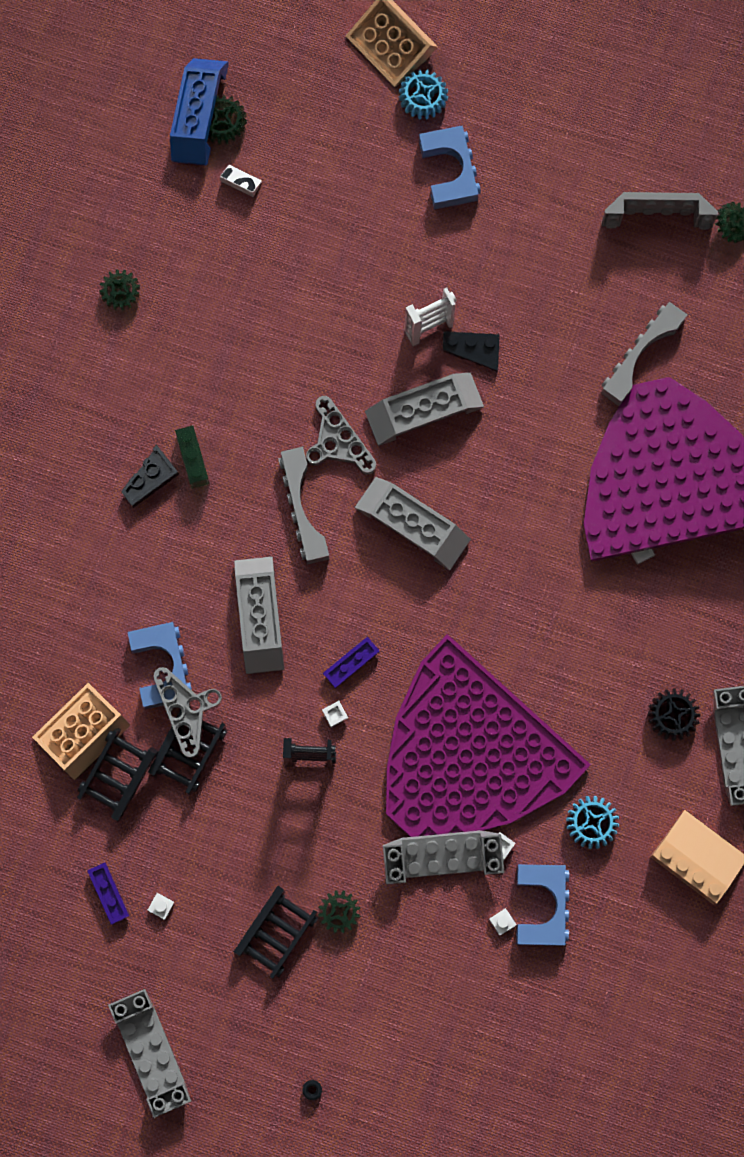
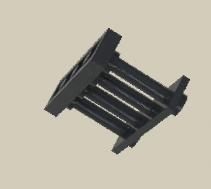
(167, 750)
(292, 753)
(137, 774)
(266, 914)

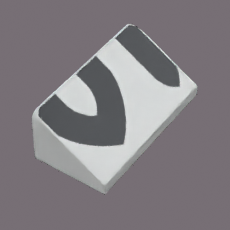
(240, 180)

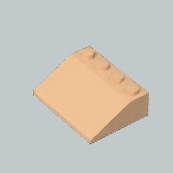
(391, 41)
(79, 731)
(699, 857)

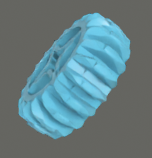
(435, 86)
(588, 814)

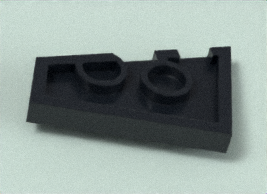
(475, 347)
(150, 477)

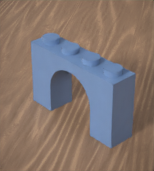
(454, 143)
(163, 638)
(553, 879)

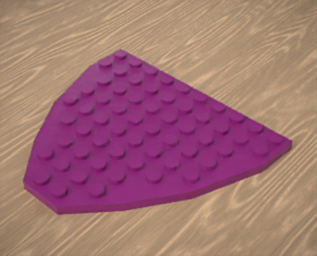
(663, 473)
(470, 751)

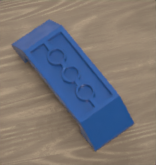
(195, 110)

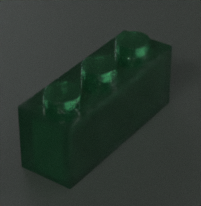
(192, 456)

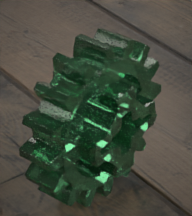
(731, 222)
(124, 282)
(332, 900)

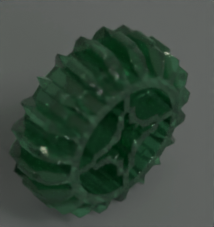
(230, 129)

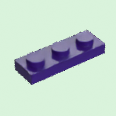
(351, 662)
(108, 893)

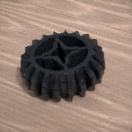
(675, 722)

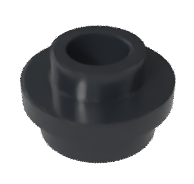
(317, 1094)

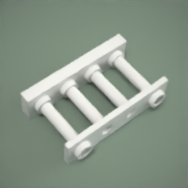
(422, 320)

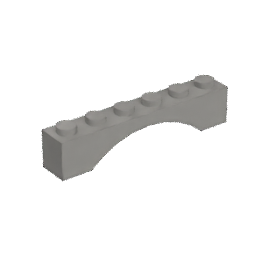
(666, 324)
(295, 468)

